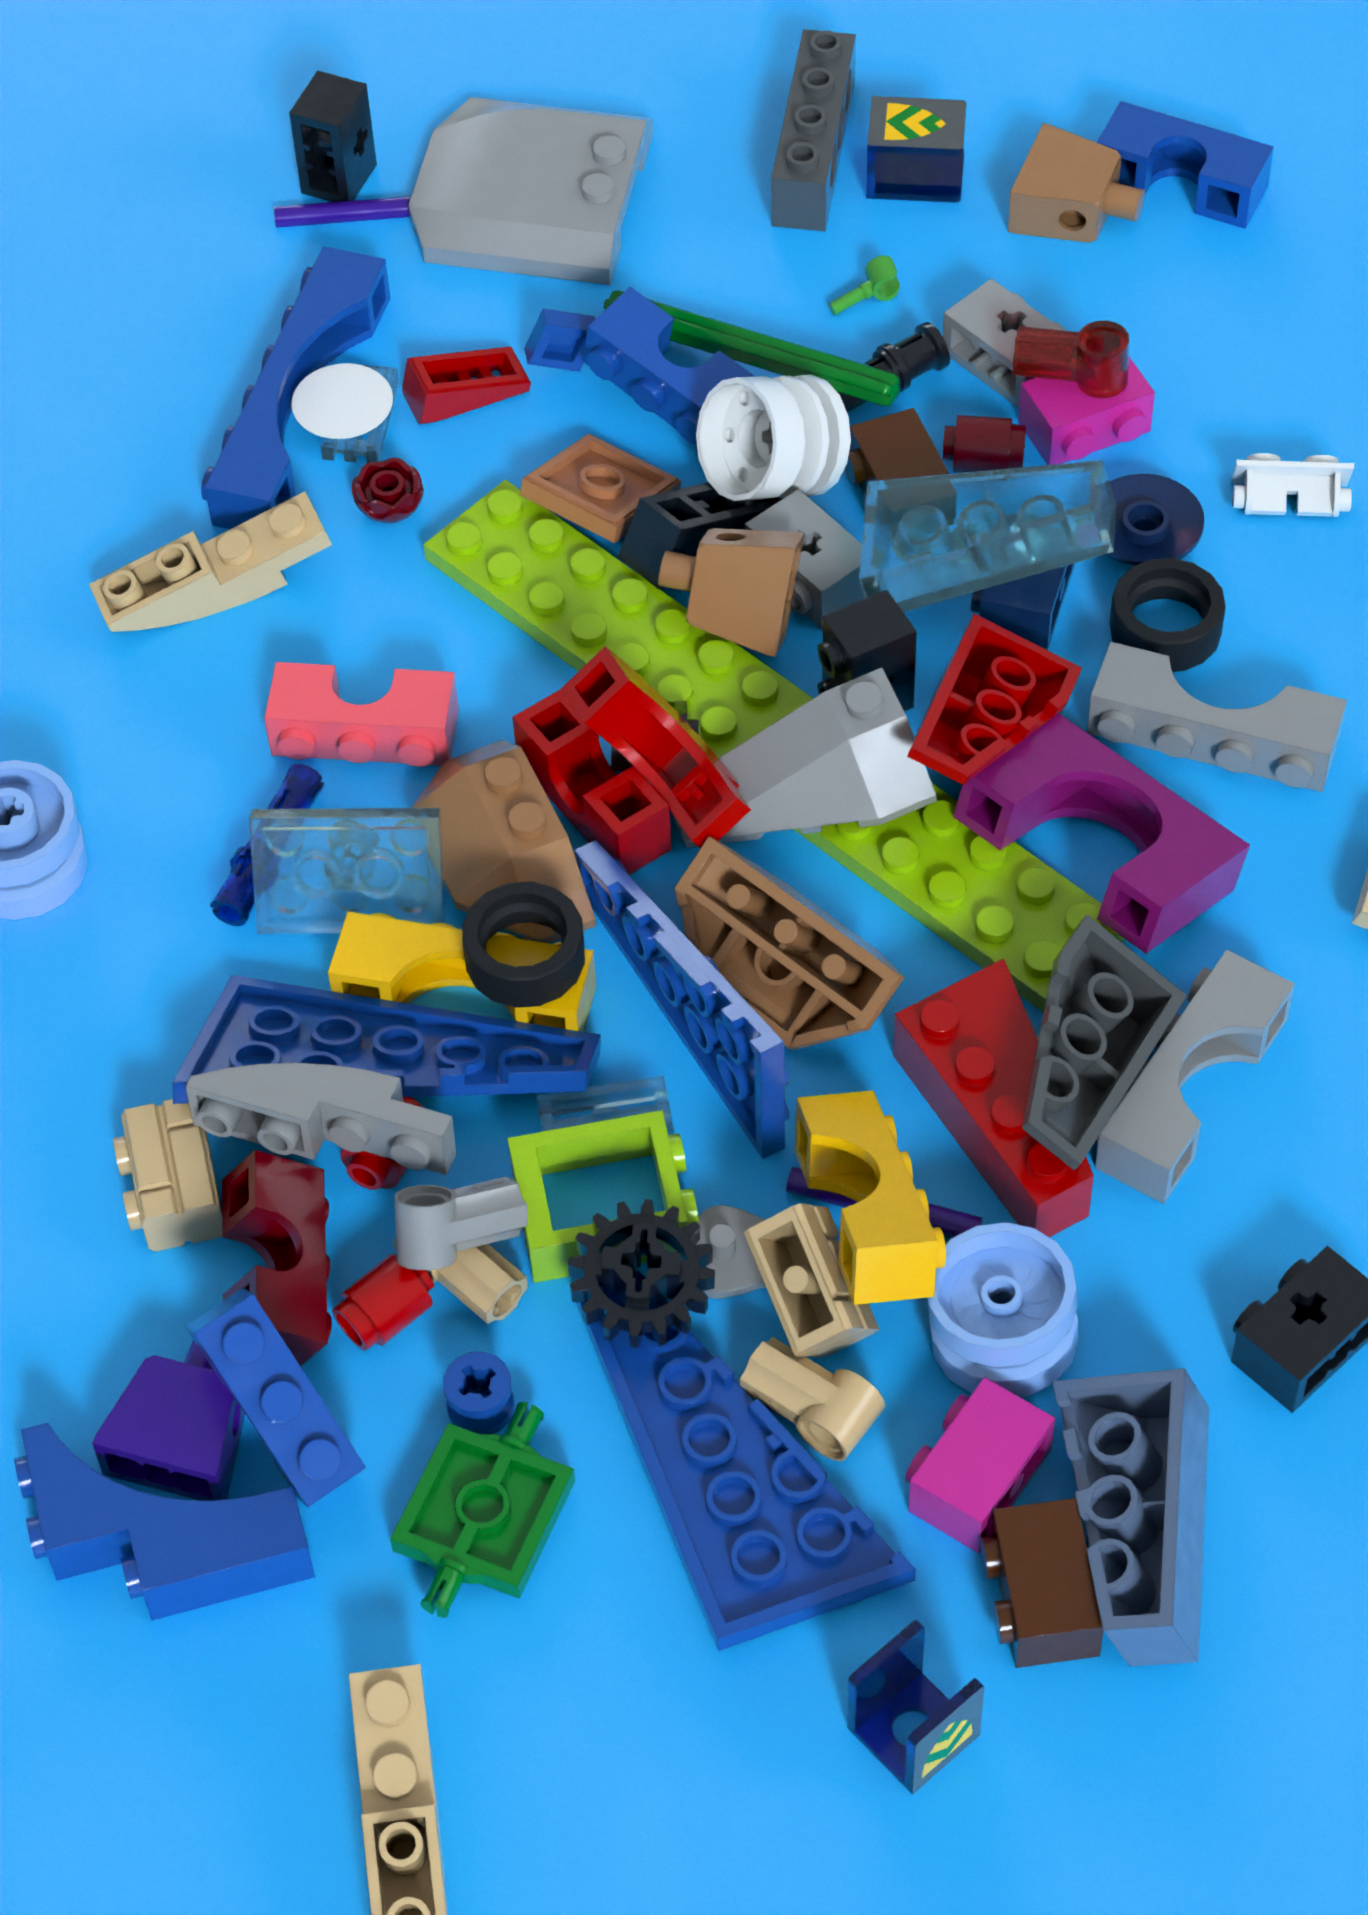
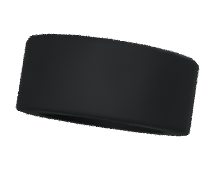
(1175, 581)
(523, 904)

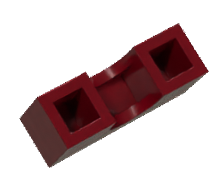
(282, 1215)

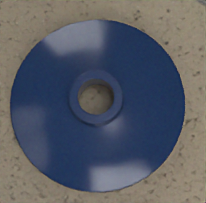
(1154, 519)

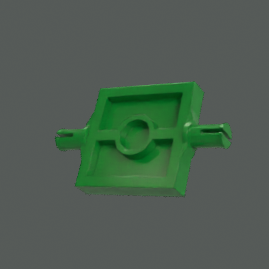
(483, 1510)

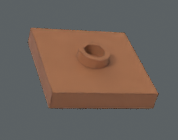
(596, 486)

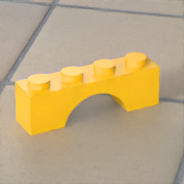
(408, 958)
(886, 1236)

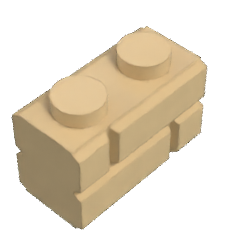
(171, 1176)
(802, 1275)

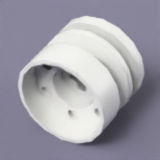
(773, 437)

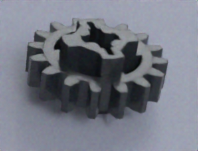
(666, 1279)

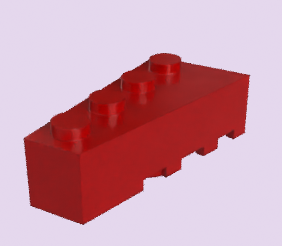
(974, 1066)

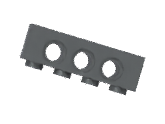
(813, 130)

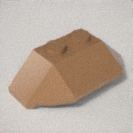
(502, 832)
(782, 950)

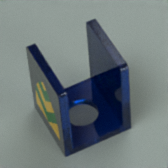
(915, 149)
(895, 1684)

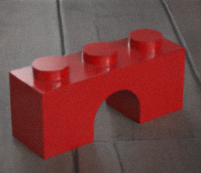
(604, 807)

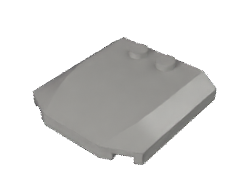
(528, 189)

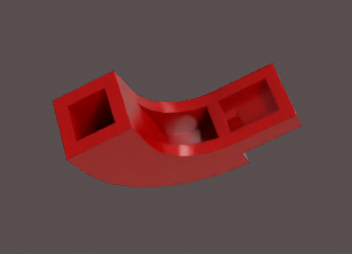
(658, 744)

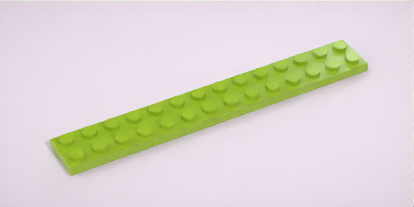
(925, 862)

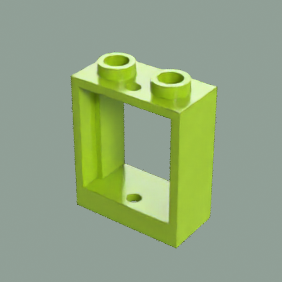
(584, 1147)

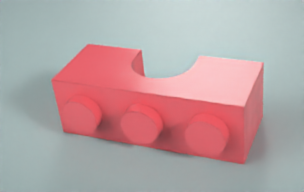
(406, 726)

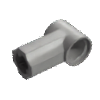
(440, 1221)

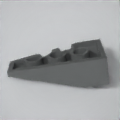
(1094, 1037)

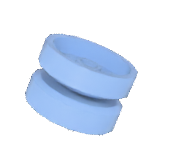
(39, 841)
(1004, 1309)

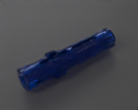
(236, 895)

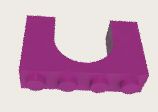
(1065, 772)

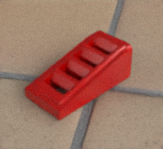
(444, 386)

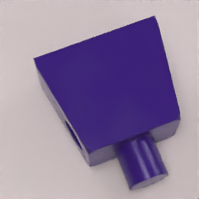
(173, 1429)

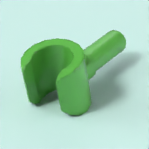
(881, 284)

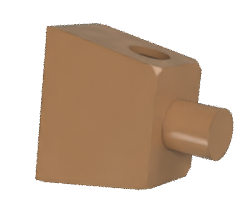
(1070, 188)
(739, 584)

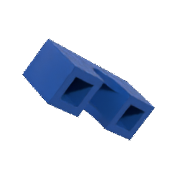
(1225, 167)
(629, 350)
(276, 1396)

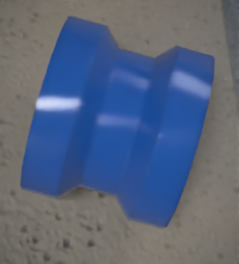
(474, 1409)

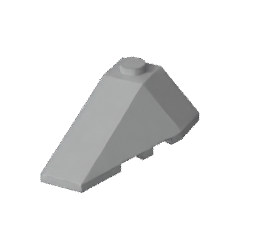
(829, 764)

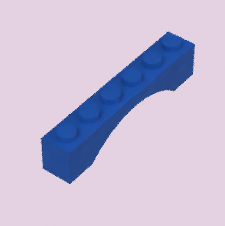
(335, 310)

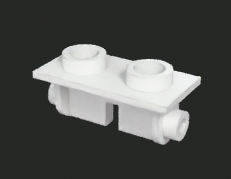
(1270, 480)

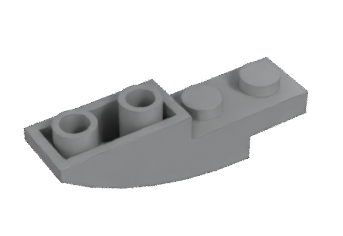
(302, 1104)

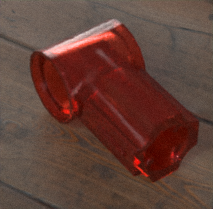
(1092, 358)

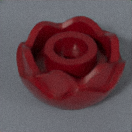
(387, 490)

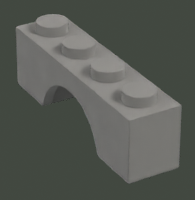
(1279, 740)
(1229, 1019)

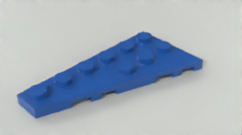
(711, 1018)
(423, 1045)
(739, 1492)

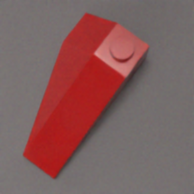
(990, 700)

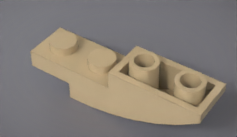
(198, 579)
(398, 1793)

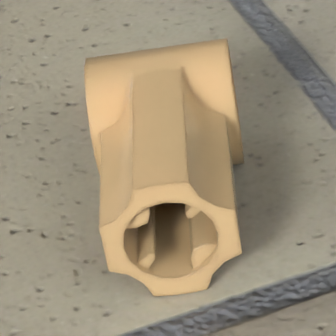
(483, 1282)
(826, 1407)

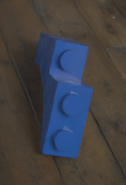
(169, 1548)

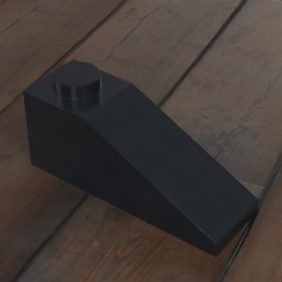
(679, 522)

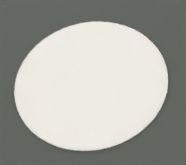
(342, 401)

